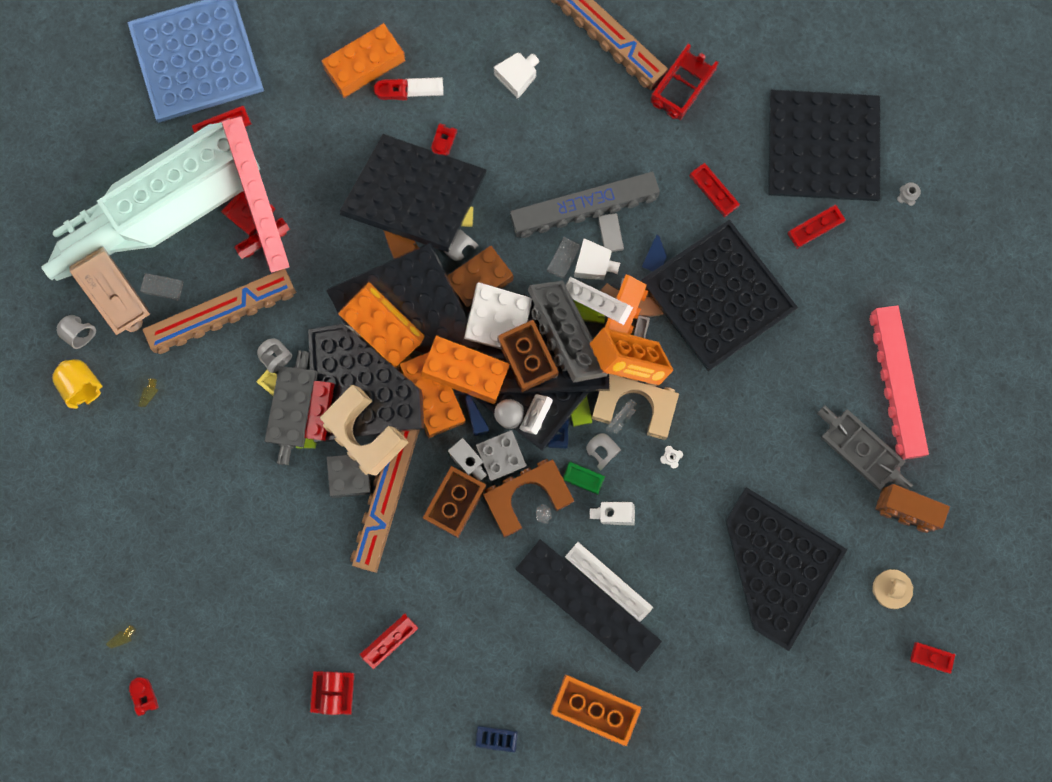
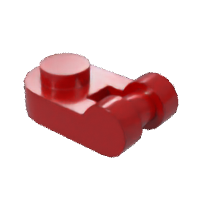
(384, 89)
(441, 145)
(138, 689)

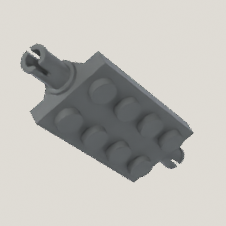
(290, 407)
(863, 449)

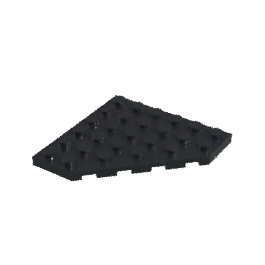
(419, 291)
(347, 361)
(780, 566)

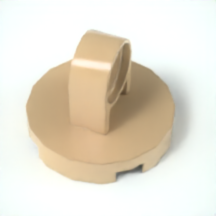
(893, 589)

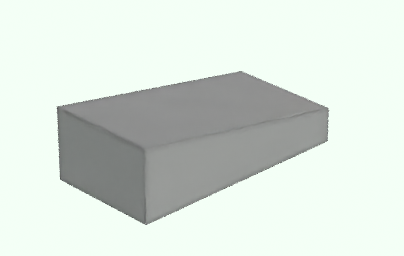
(641, 326)

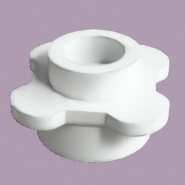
(676, 456)

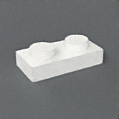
(536, 414)

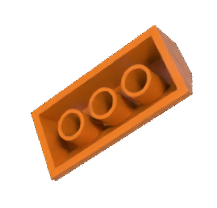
(630, 293)

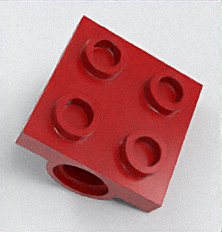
(332, 692)

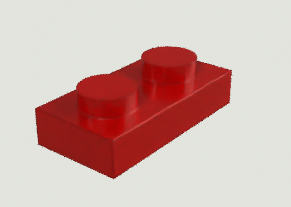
(932, 657)

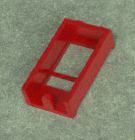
(693, 65)

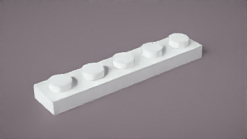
(598, 301)
(608, 582)

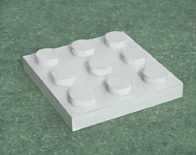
(495, 313)

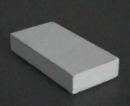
(611, 232)

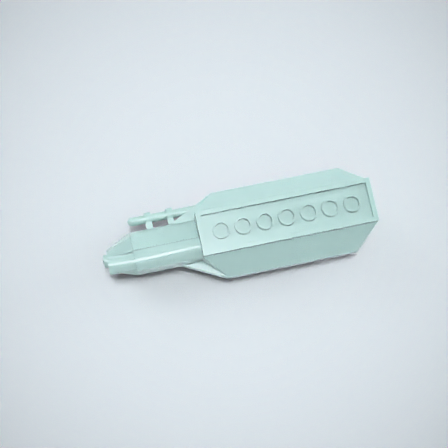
(152, 201)

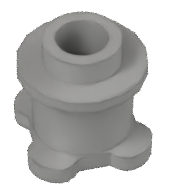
(909, 193)

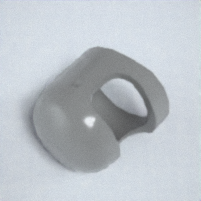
(459, 244)
(70, 327)
(265, 355)
(509, 413)
(606, 442)

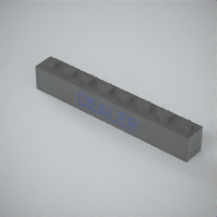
(584, 204)

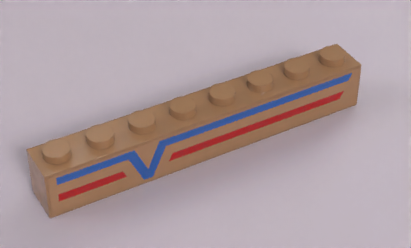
(615, 40)
(218, 311)
(383, 507)

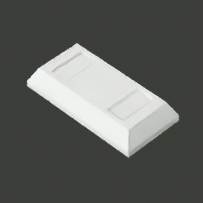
(425, 87)

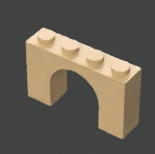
(661, 400)
(340, 421)

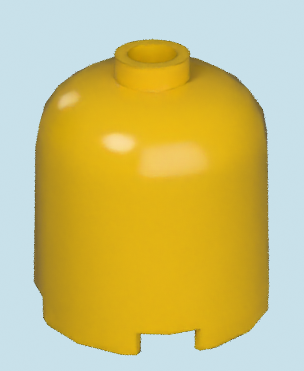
(76, 383)

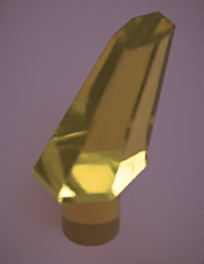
(148, 393)
(121, 638)

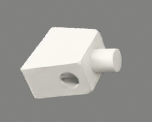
(517, 72)
(594, 262)
(623, 513)

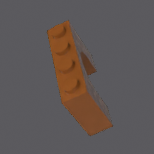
(544, 475)

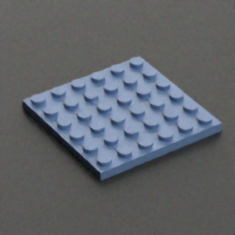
(195, 57)

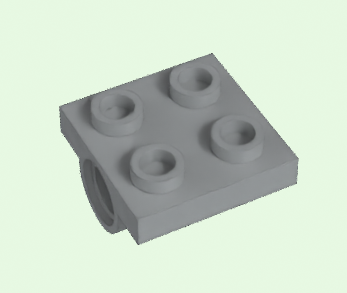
(501, 455)

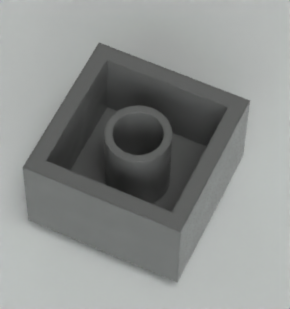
(346, 477)

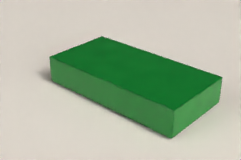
(583, 478)

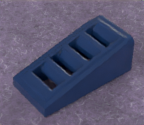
(478, 424)
(512, 748)

